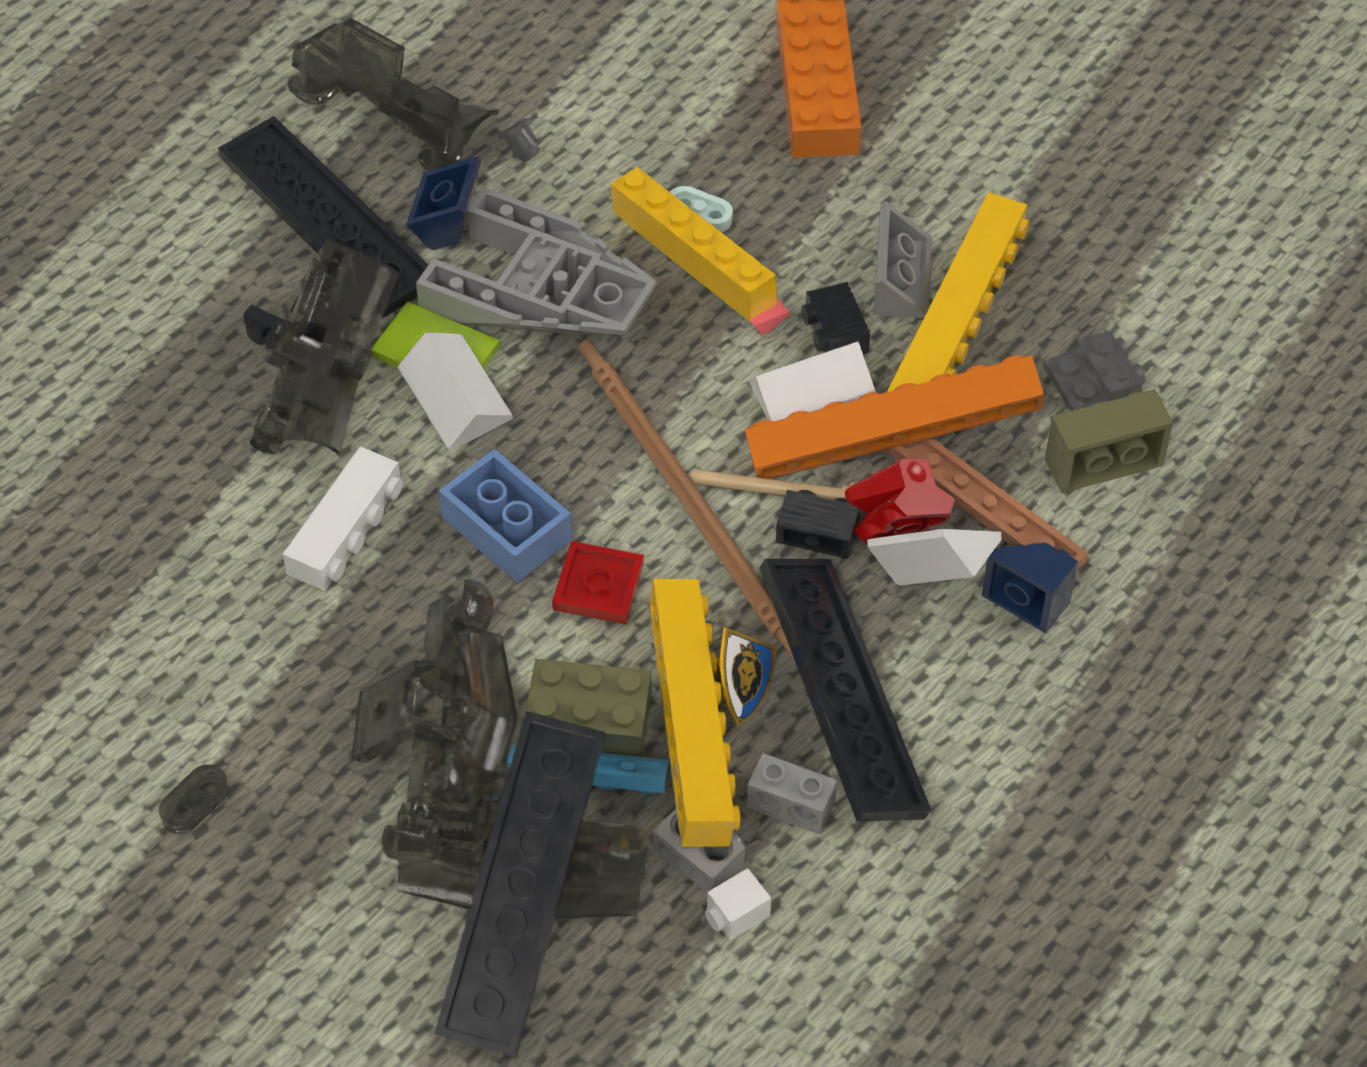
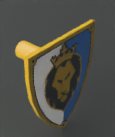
(745, 672)

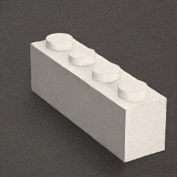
(342, 519)

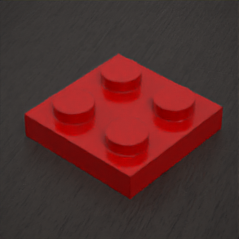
(598, 582)

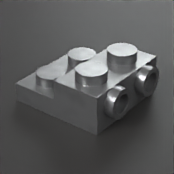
(1095, 372)

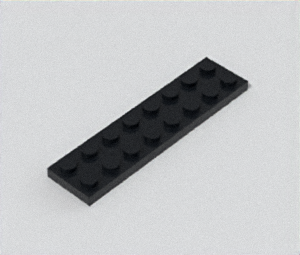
(318, 202)
(844, 691)
(520, 884)

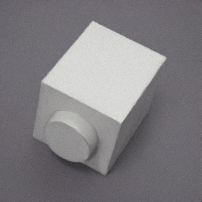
(737, 905)

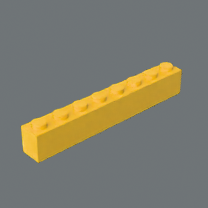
(965, 292)
(691, 714)

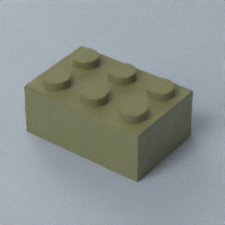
(1108, 440)
(596, 698)

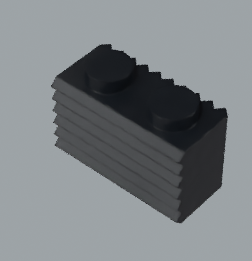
(835, 318)
(817, 523)

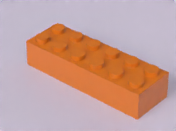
(818, 78)

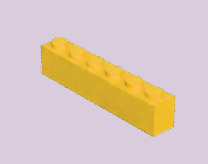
(694, 244)

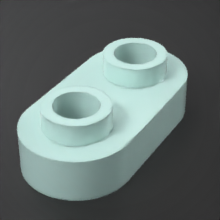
(706, 206)

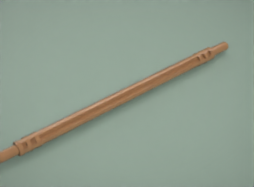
(685, 491)

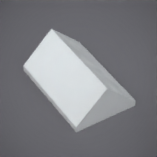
(813, 383)
(453, 388)
(934, 554)

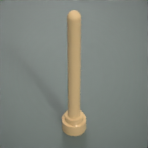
(762, 485)

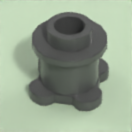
(521, 139)

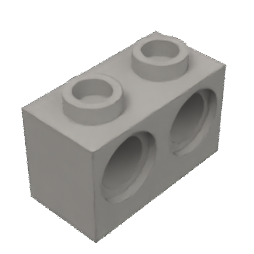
(791, 793)
(695, 861)

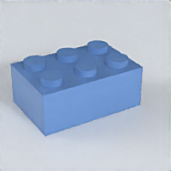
(505, 515)

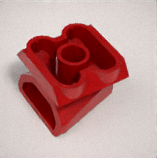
(899, 500)

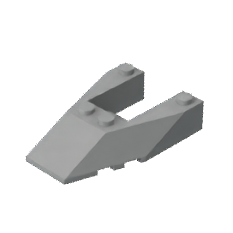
(552, 284)

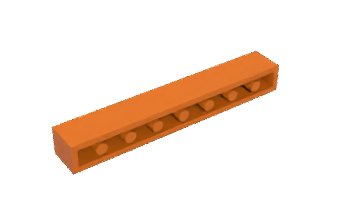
(895, 417)

